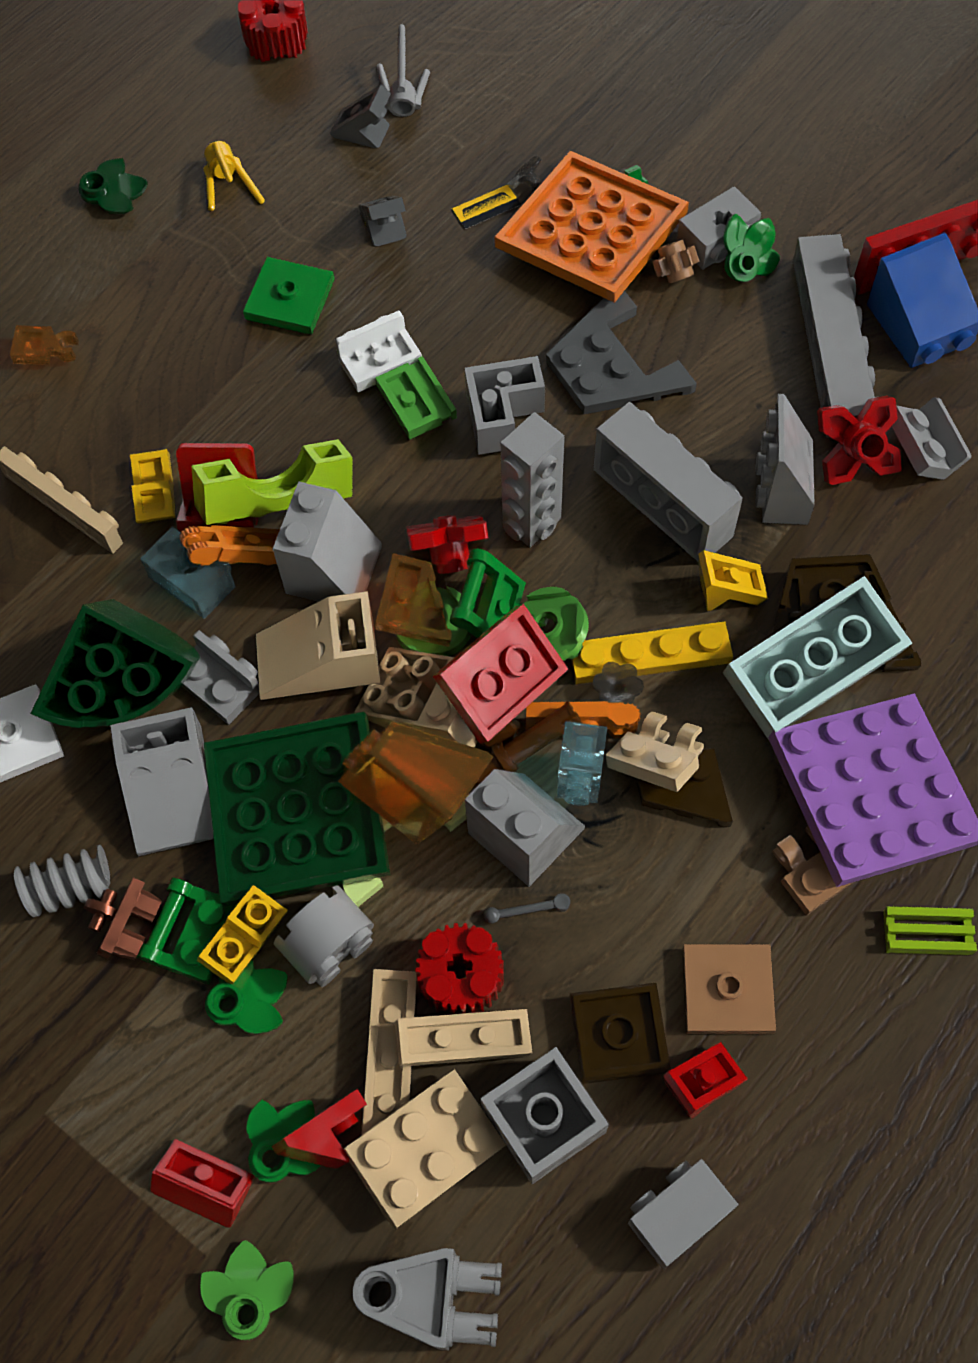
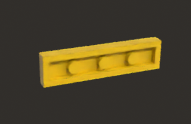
(656, 651)

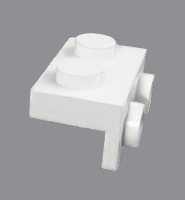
(376, 350)

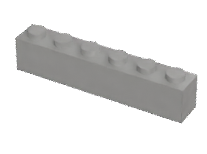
(833, 323)

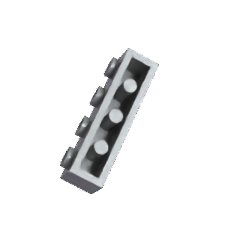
(532, 480)

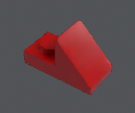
(704, 1079)
(316, 1141)

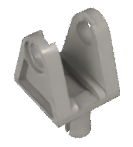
(424, 1297)

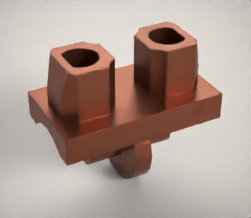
(117, 938)

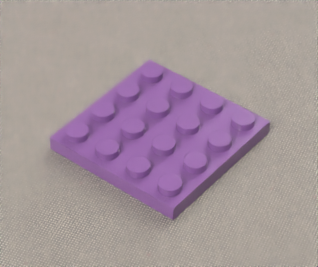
(875, 789)

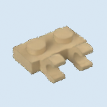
(651, 759)

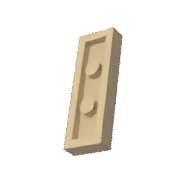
(462, 1037)

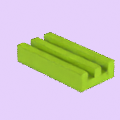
(966, 930)

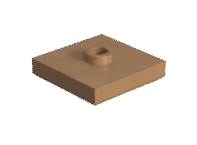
(728, 989)

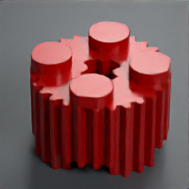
(273, 27)
(456, 948)

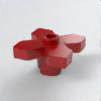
(859, 440)
(448, 540)

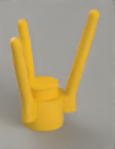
(222, 165)

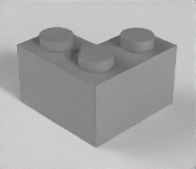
(498, 394)

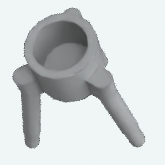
(403, 95)

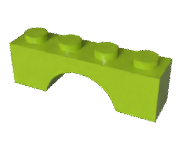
(228, 495)

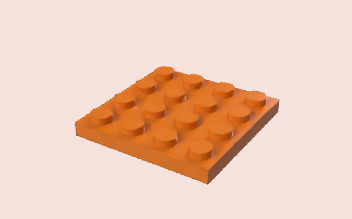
(591, 225)

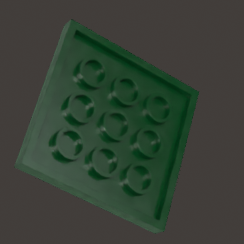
(285, 815)

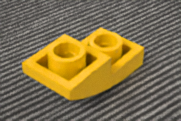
(242, 935)

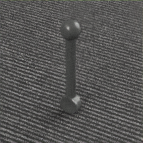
(560, 903)

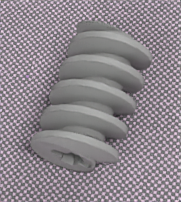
(63, 883)

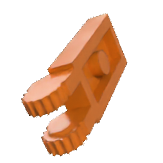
(229, 544)
(617, 717)

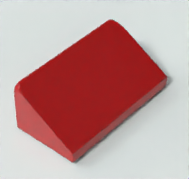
(201, 1183)

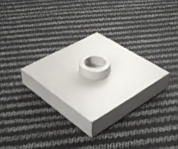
(24, 738)

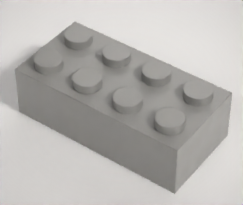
(666, 481)

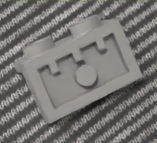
(931, 439)
(220, 679)

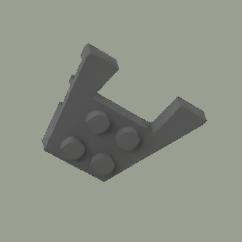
(601, 371)

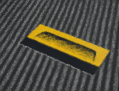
(486, 206)

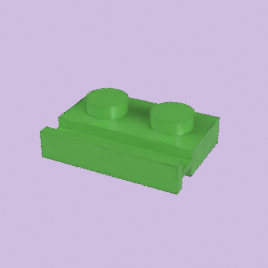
(416, 397)

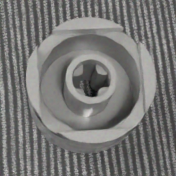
(324, 936)

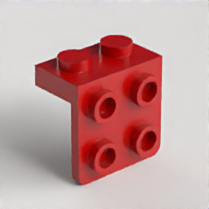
(198, 453)

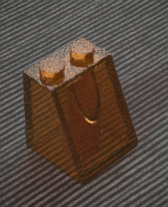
(413, 777)

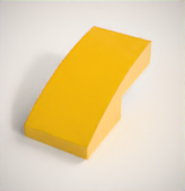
(152, 486)

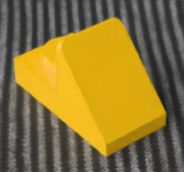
(728, 579)

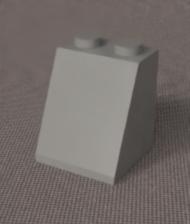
(324, 546)
(519, 823)

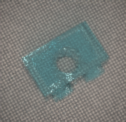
(198, 590)
(581, 763)

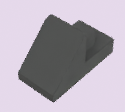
(363, 119)
(384, 219)

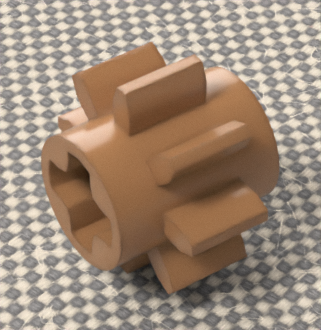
(675, 261)

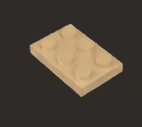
(424, 1148)

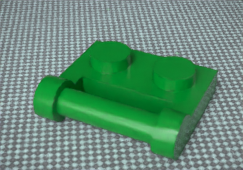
(500, 594)
(202, 925)

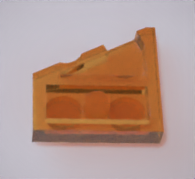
(412, 603)

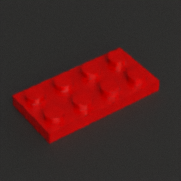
(958, 223)

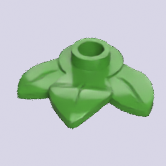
(247, 1284)

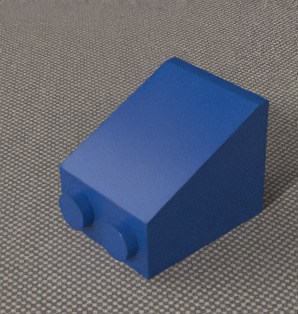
(924, 301)

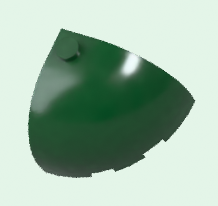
(113, 668)

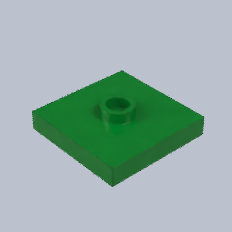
(289, 295)

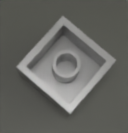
(544, 1115)

